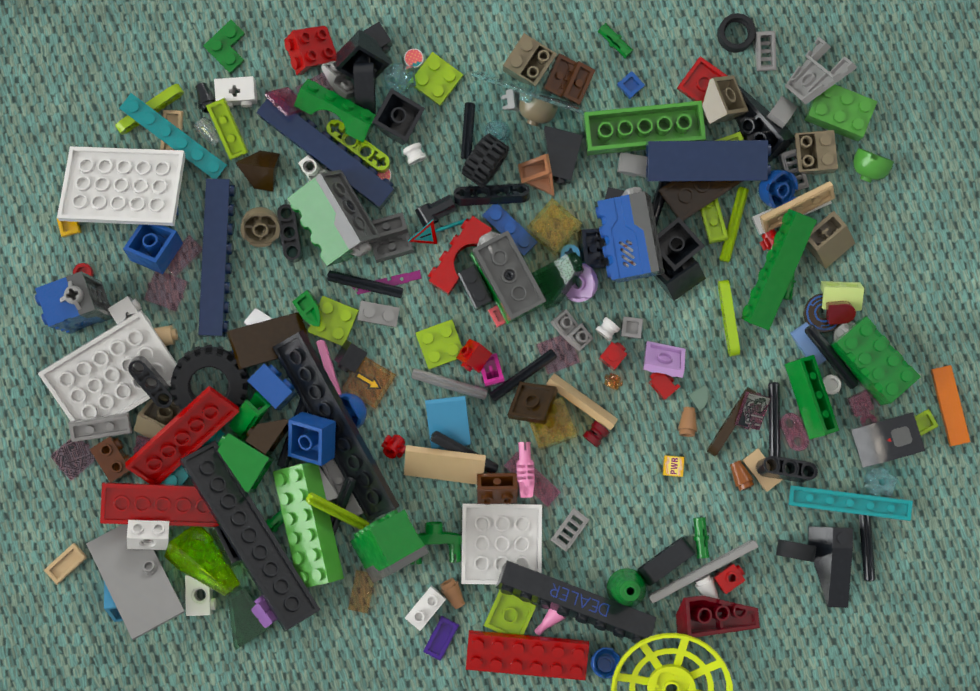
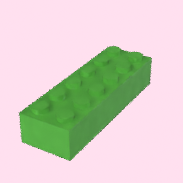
(631, 127)
(307, 527)

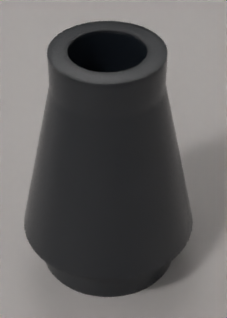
(204, 96)

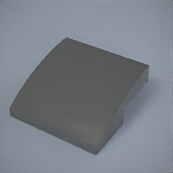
(393, 238)

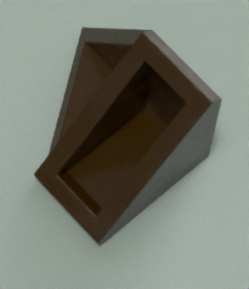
(260, 169)

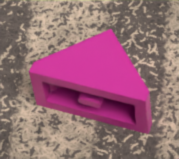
(492, 372)

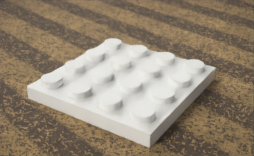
(499, 534)

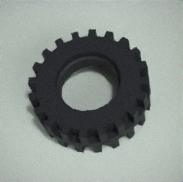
(208, 357)

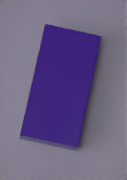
(441, 638)

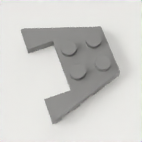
(813, 78)

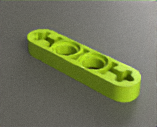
(157, 103)
(358, 146)
(728, 318)

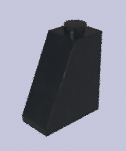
(562, 152)

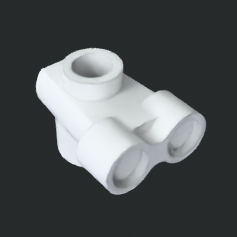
(315, 171)

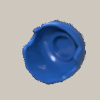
(604, 662)

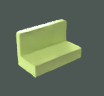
(842, 291)

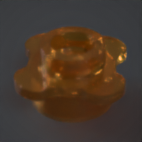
(613, 381)

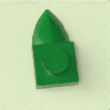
(308, 308)

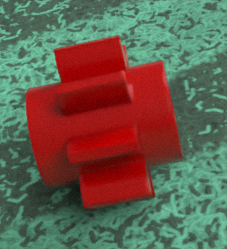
(768, 240)
(393, 446)

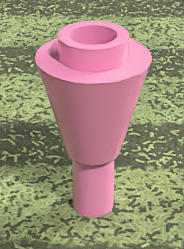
(550, 619)

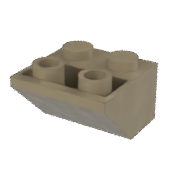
(528, 61)
(816, 152)
(829, 240)

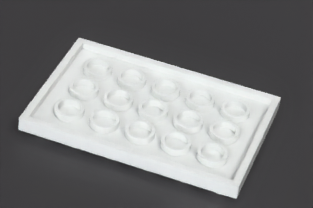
(121, 186)
(96, 375)

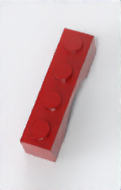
(445, 276)

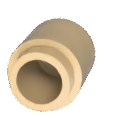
(167, 334)

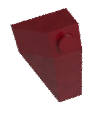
(712, 616)

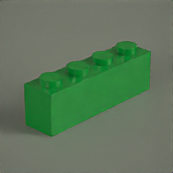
(811, 397)

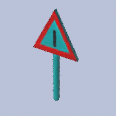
(428, 232)

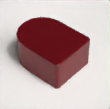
(839, 312)

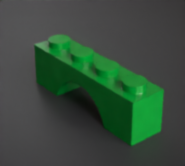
(356, 119)

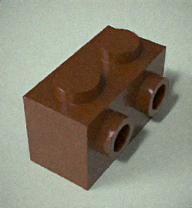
(111, 458)
(497, 488)

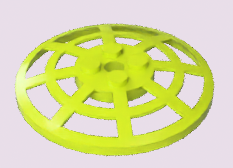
(670, 673)

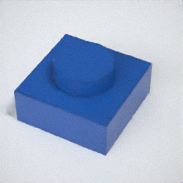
(630, 85)

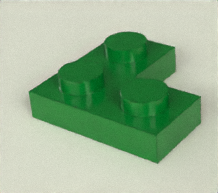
(221, 46)

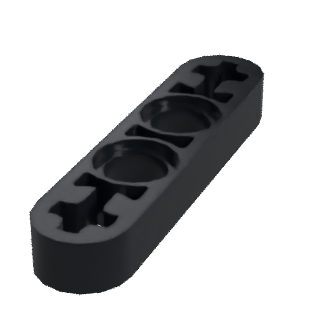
(491, 194)

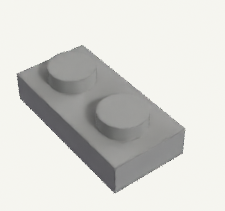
(378, 314)

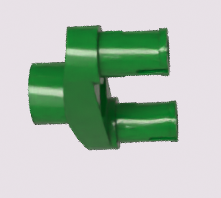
(435, 535)

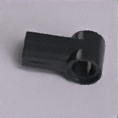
(435, 210)

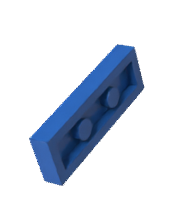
(504, 222)

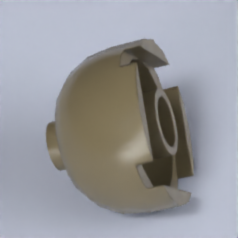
(537, 111)
(260, 227)

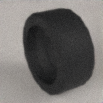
(740, 18)
(796, 550)

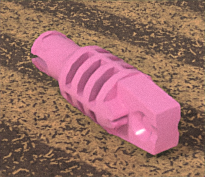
(525, 471)

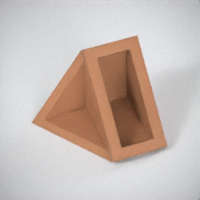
(537, 173)

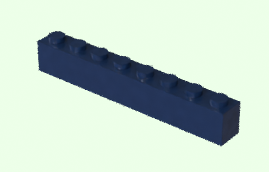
(329, 154)
(216, 258)

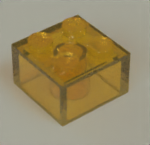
(553, 226)
(557, 428)

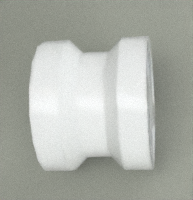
(414, 153)
(607, 329)

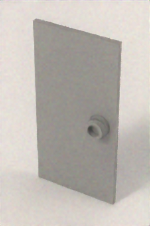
(135, 582)

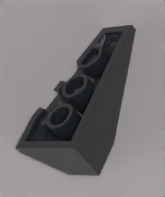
(756, 126)
(833, 562)

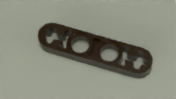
(727, 427)

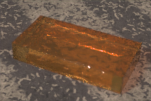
(361, 592)

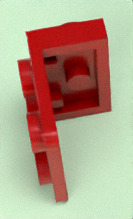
(309, 48)

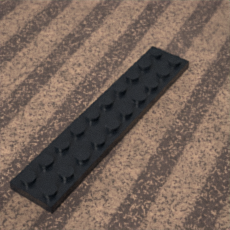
(323, 401)
(250, 537)

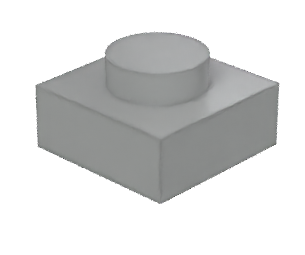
(631, 327)

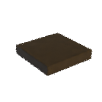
(532, 402)

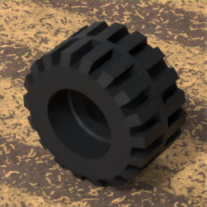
(485, 160)

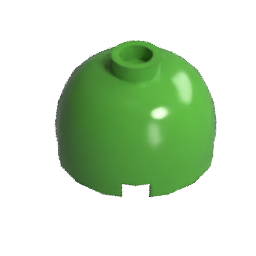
(871, 165)

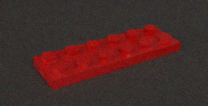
(182, 436)
(154, 502)
(527, 655)

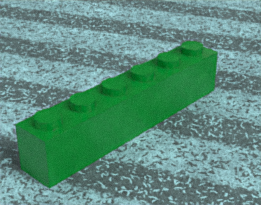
(778, 269)

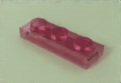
(542, 487)

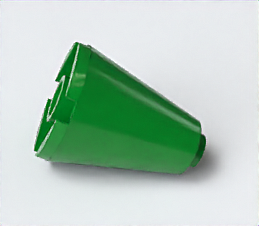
(623, 579)

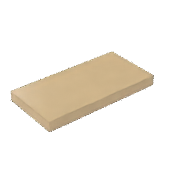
(443, 464)

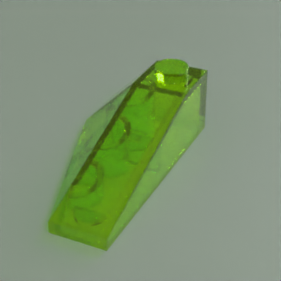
(199, 558)

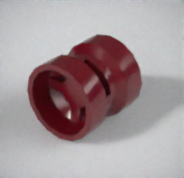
(599, 430)

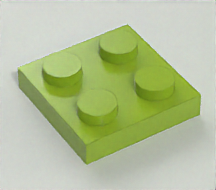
(437, 79)
(335, 321)
(439, 344)
(509, 614)

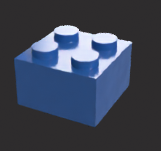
(153, 246)
(272, 386)
(311, 438)

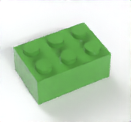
(841, 111)

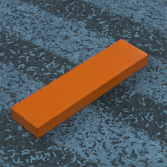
(950, 405)

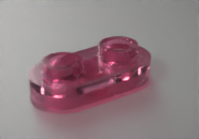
(795, 431)

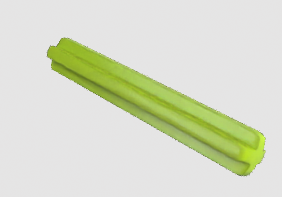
(734, 224)
(336, 511)

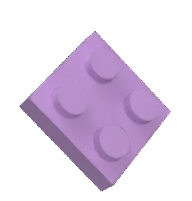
(664, 359)

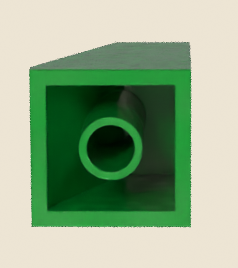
(244, 461)

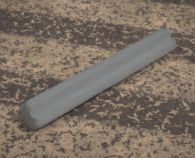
(450, 384)

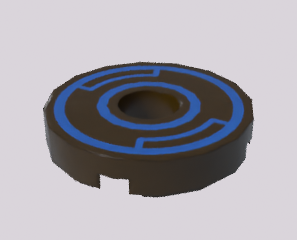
(811, 315)

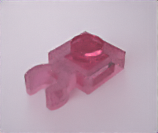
(861, 405)

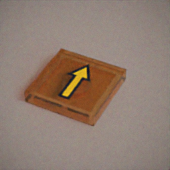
(369, 382)

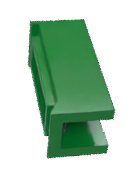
(249, 414)

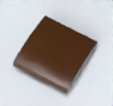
(568, 79)

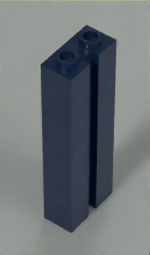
(708, 160)

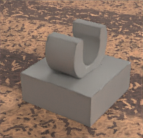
(512, 99)

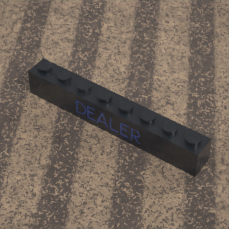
(575, 602)

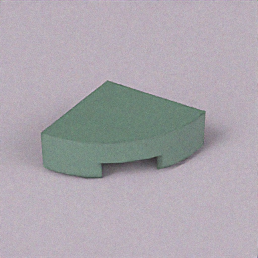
(699, 397)

